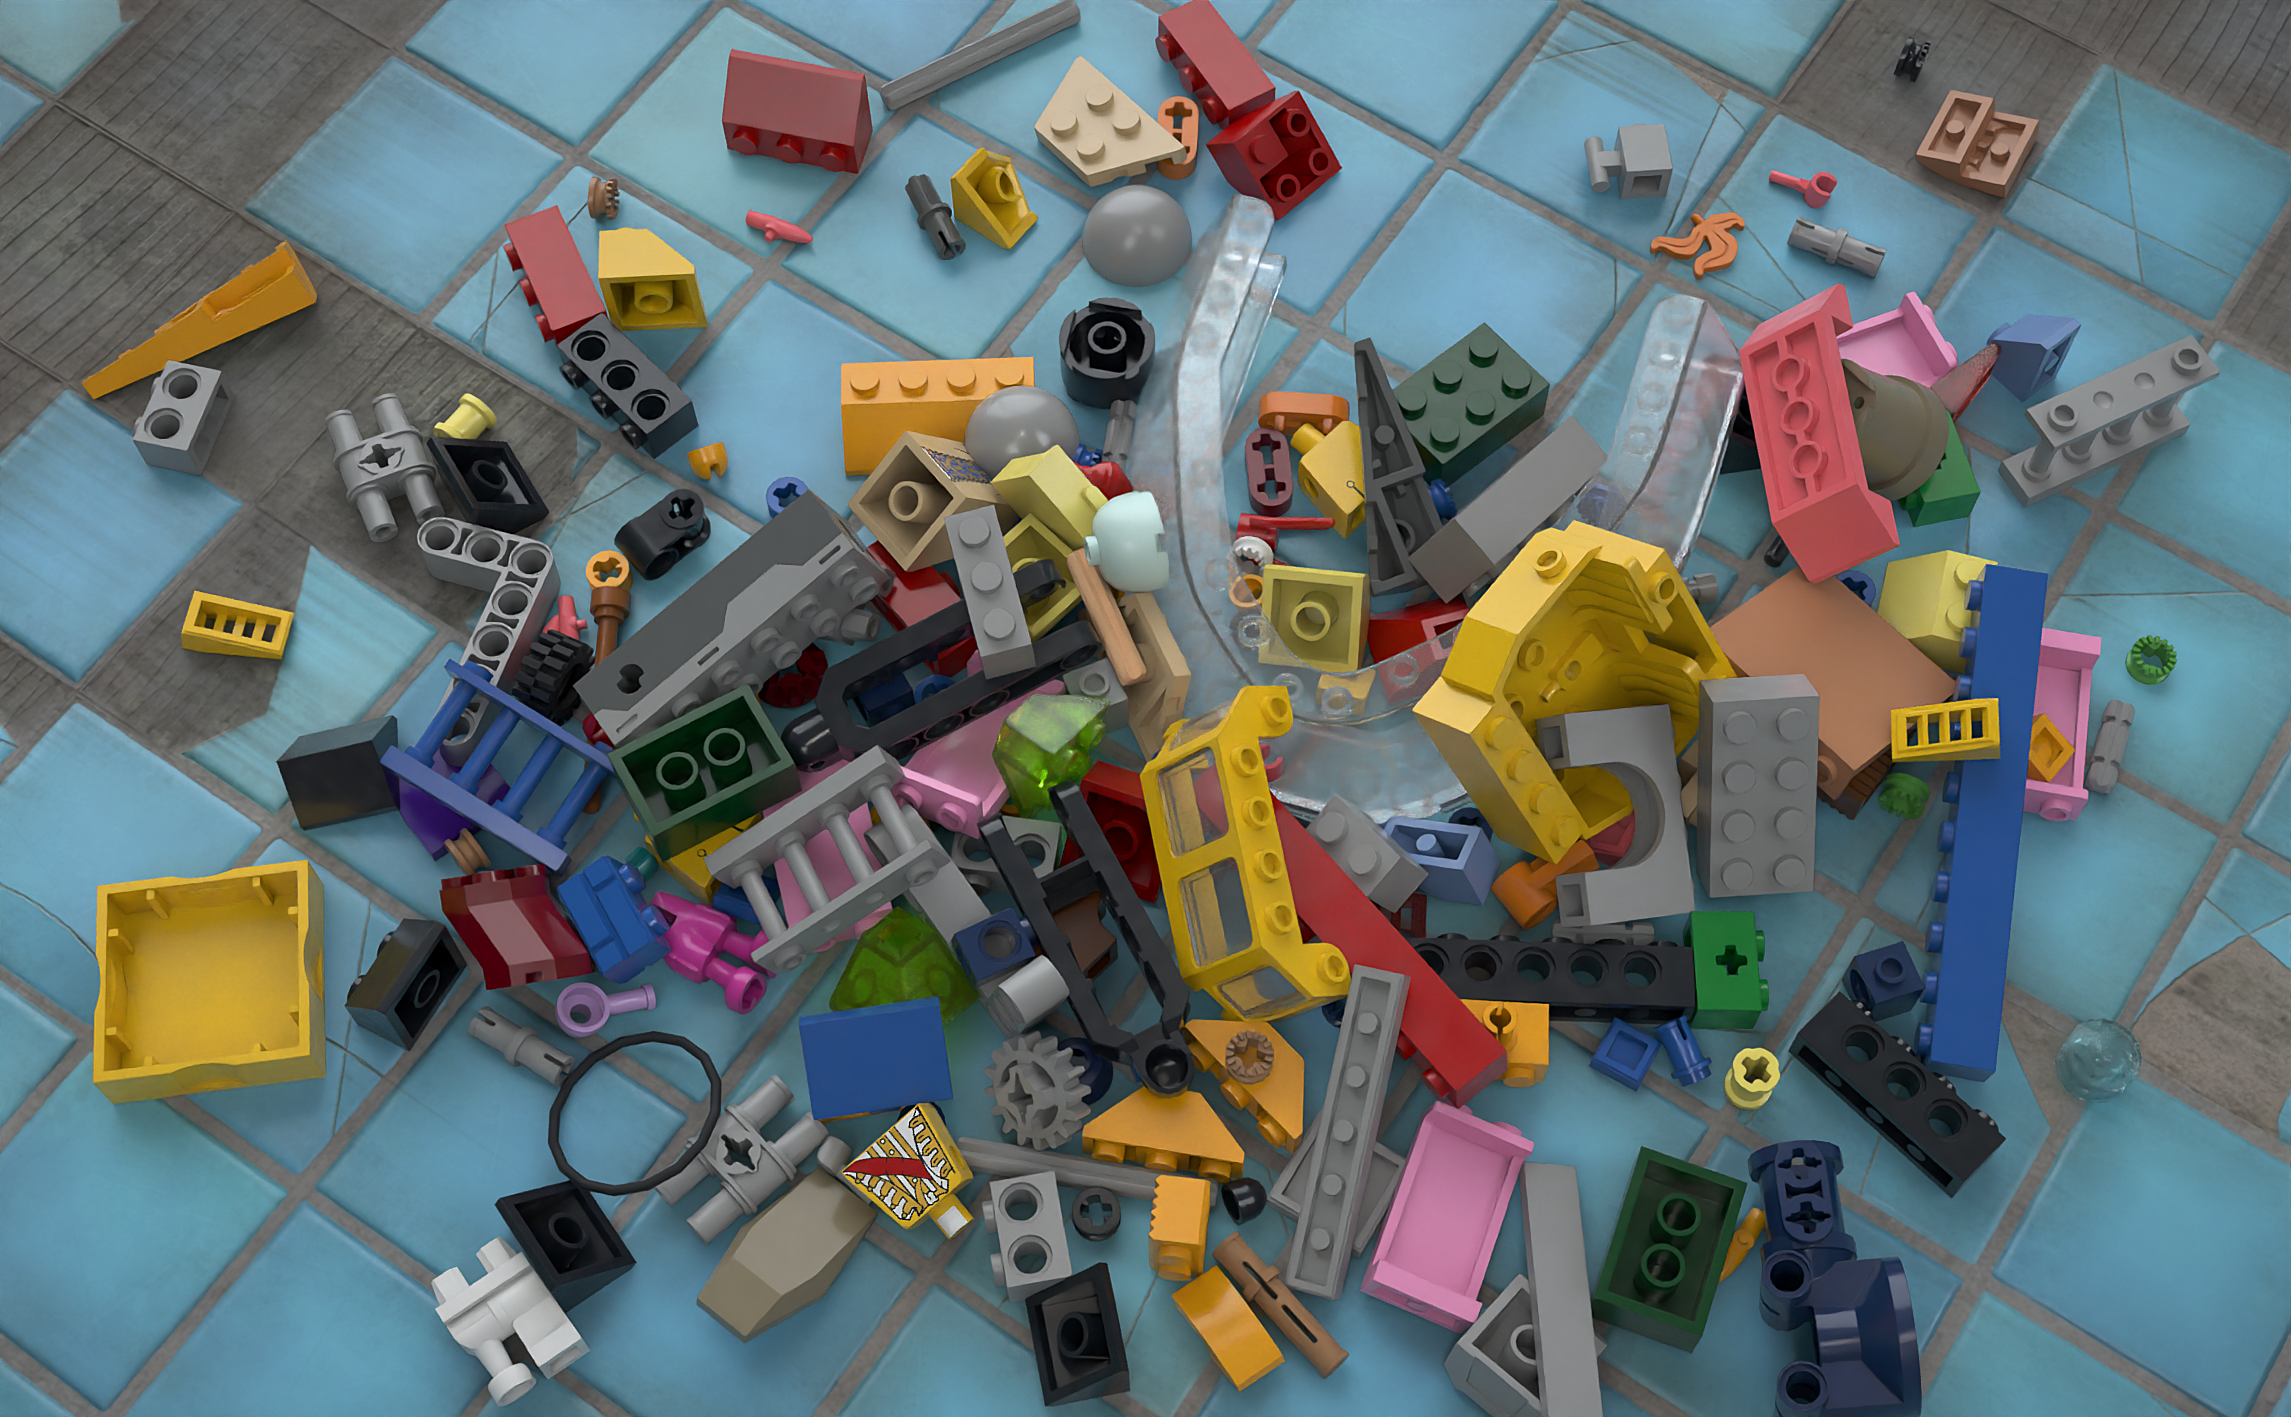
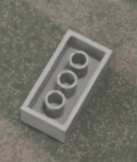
(1509, 513)
(1757, 785)

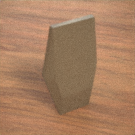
(786, 1256)

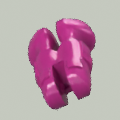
(698, 938)

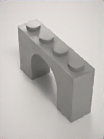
(1640, 753)

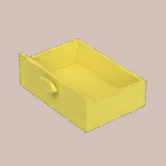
(1053, 492)

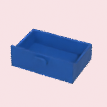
(875, 1058)

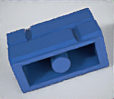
(615, 918)

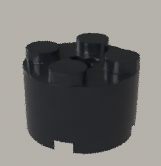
(1106, 352)

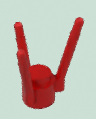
(1269, 528)

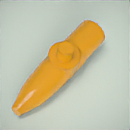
(1743, 1241)

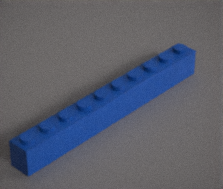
(1982, 830)

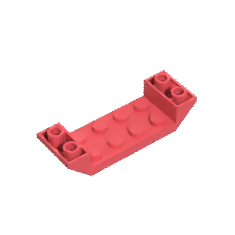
(1811, 440)

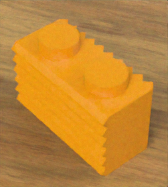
(1179, 1227)

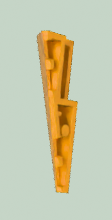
(241, 305)

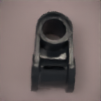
(664, 536)

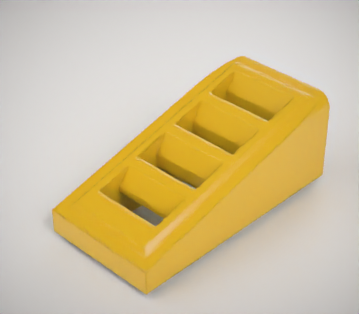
(216, 641)
(1960, 711)

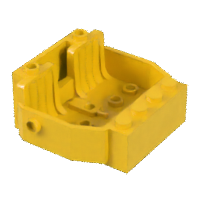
(1564, 631)

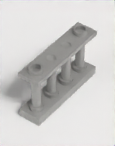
(2107, 421)
(786, 835)

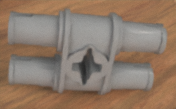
(384, 467)
(741, 1186)

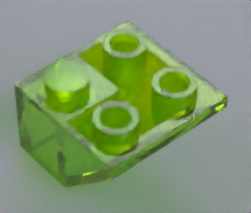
(1046, 744)
(901, 963)

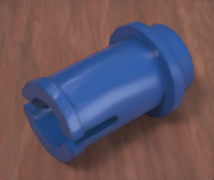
(1683, 1051)

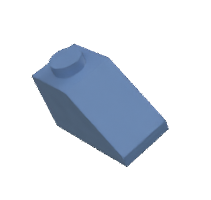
(2032, 352)
(1454, 855)

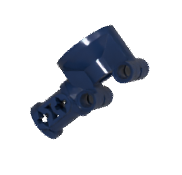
(1854, 1306)

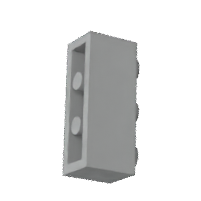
(990, 592)

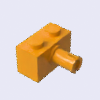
(1522, 1032)

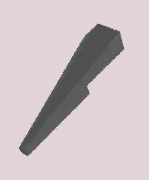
(1395, 495)

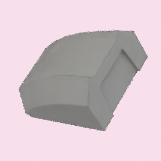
(1498, 1356)

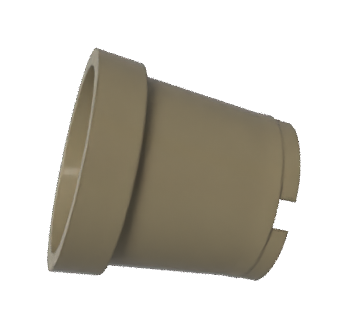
(1898, 429)

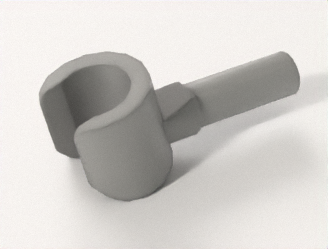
(832, 1159)

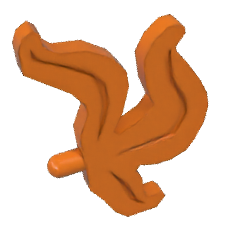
(1712, 230)

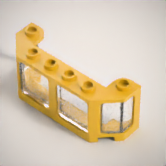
(1228, 868)

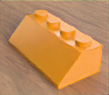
(916, 397)

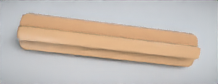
(1107, 619)

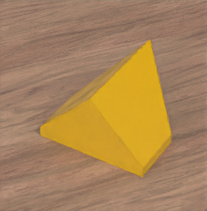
(991, 198)

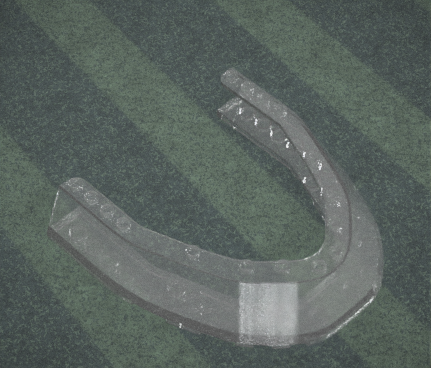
(1358, 727)

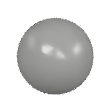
(1137, 236)
(1017, 425)

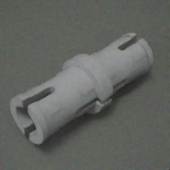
(1836, 246)
(521, 1046)

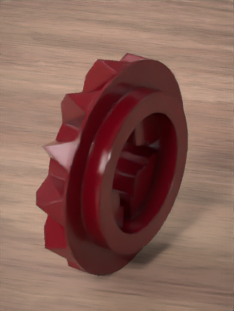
(796, 689)

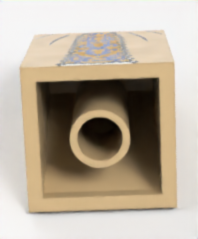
(915, 490)

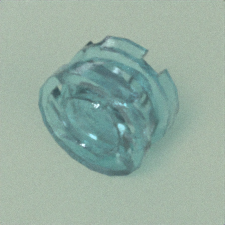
(2098, 1062)

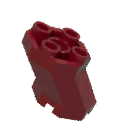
(515, 926)

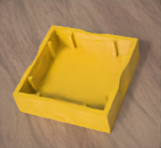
(210, 982)

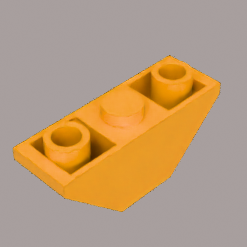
(1275, 1100)
(1166, 1136)

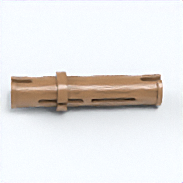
(1235, 1256)

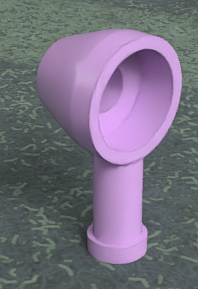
(598, 1006)

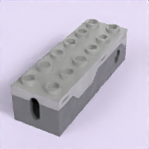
(734, 623)

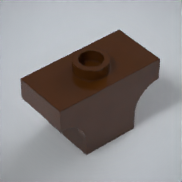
(1091, 942)

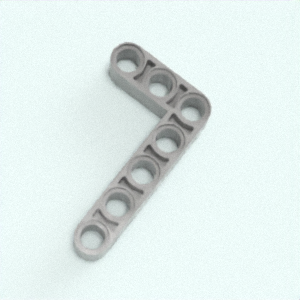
(497, 630)
(949, 905)

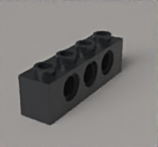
(1902, 1122)

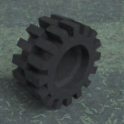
(550, 675)

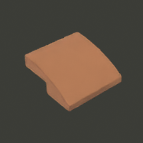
(1977, 143)

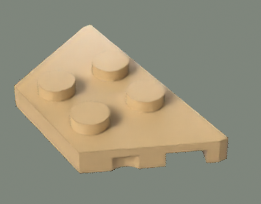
(1102, 129)
(1163, 692)

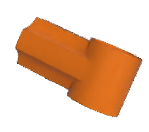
(1531, 889)

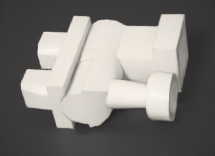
(498, 1306)

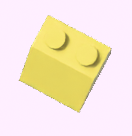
(1926, 602)

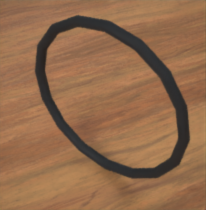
(666, 1174)

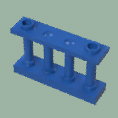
(460, 789)

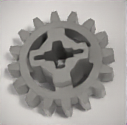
(1037, 1090)

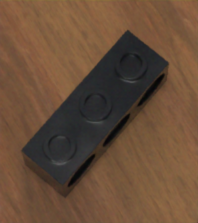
(626, 366)

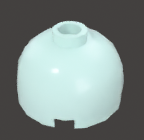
(1128, 544)

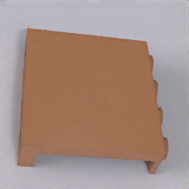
(1847, 656)

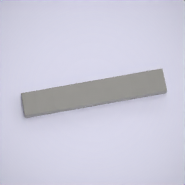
(1347, 1132)
(1559, 1291)

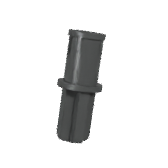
(934, 216)

